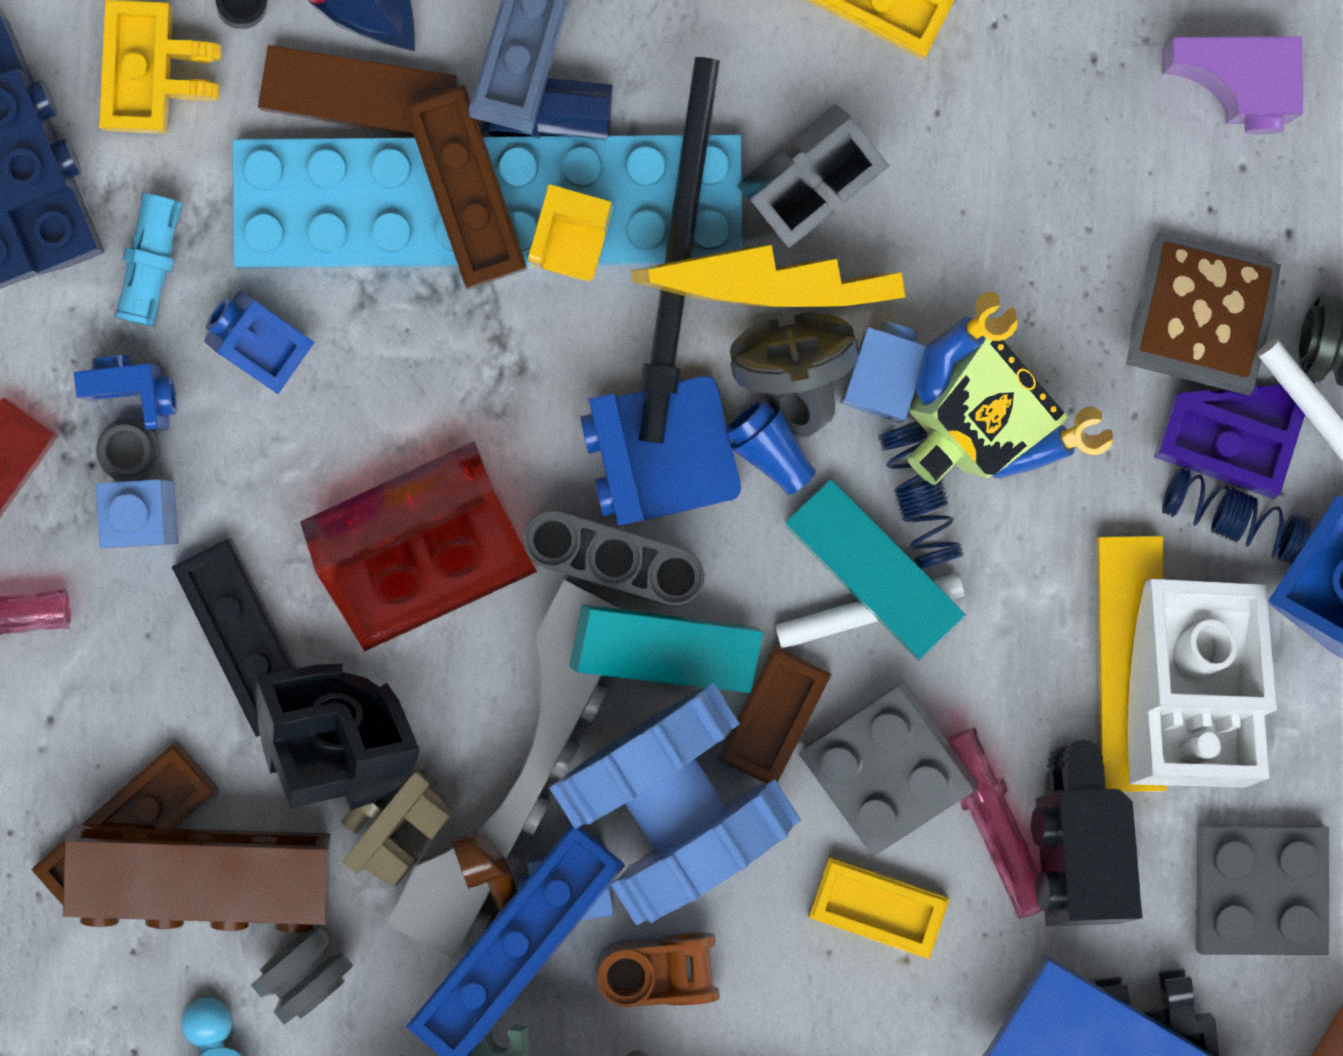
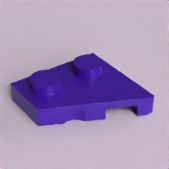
(1233, 436)

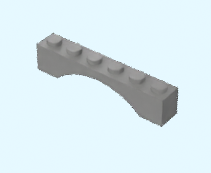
(436, 900)

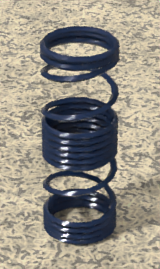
(919, 497)
(1234, 515)

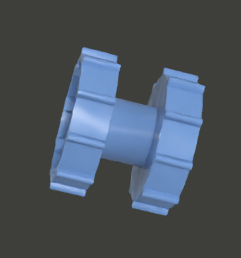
(676, 806)

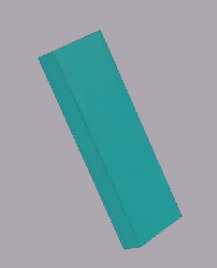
(875, 570)
(665, 648)

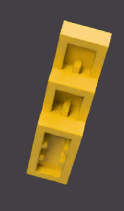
(752, 279)

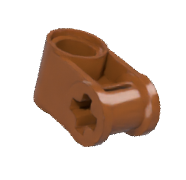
(663, 970)

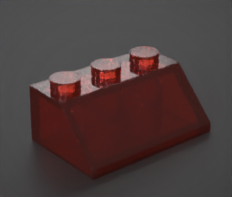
(417, 547)

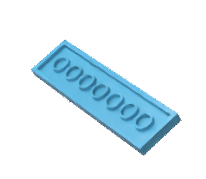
(376, 207)

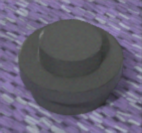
(128, 450)

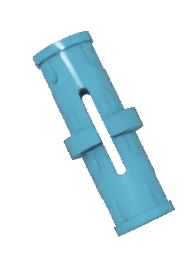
(148, 259)

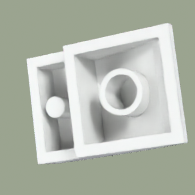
(1200, 685)

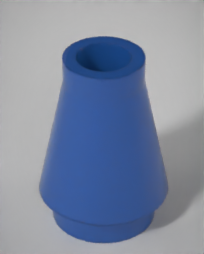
(769, 444)

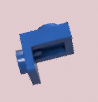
(118, 378)

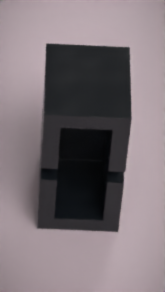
(829, 152)

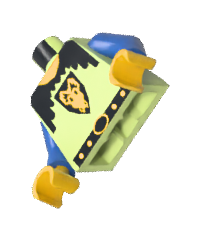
(988, 407)

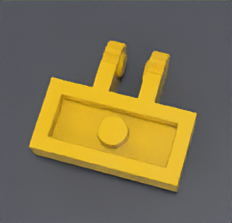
(139, 67)

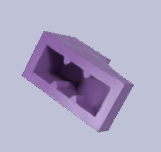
(1250, 76)

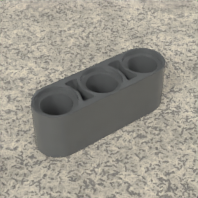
(582, 558)

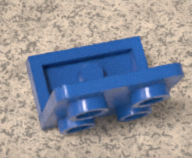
(668, 478)

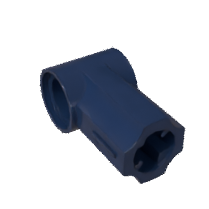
(567, 110)

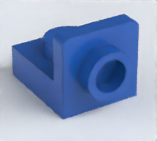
(256, 340)

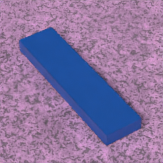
(516, 945)

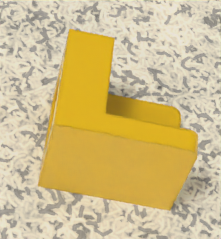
(570, 233)

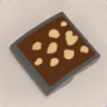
(1203, 314)

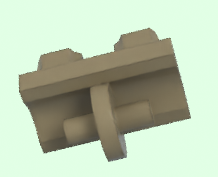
(377, 848)

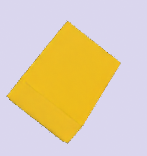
(878, 907)

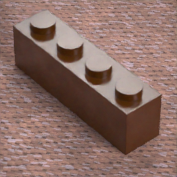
(196, 877)

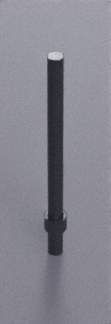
(660, 376)

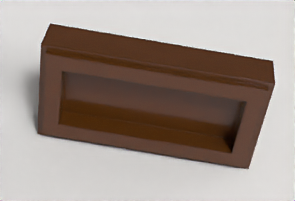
(774, 716)

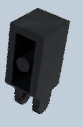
(1085, 843)

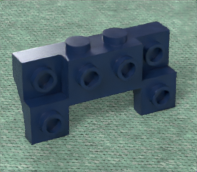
(40, 203)

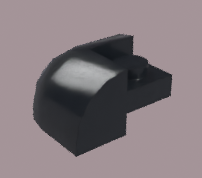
(333, 735)

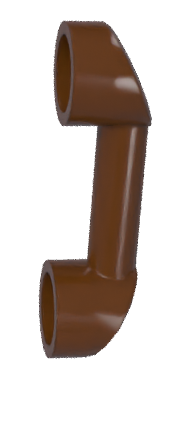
(484, 863)

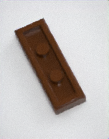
(345, 89)
(465, 187)
(153, 799)

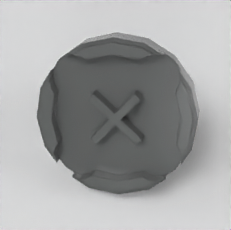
(795, 361)

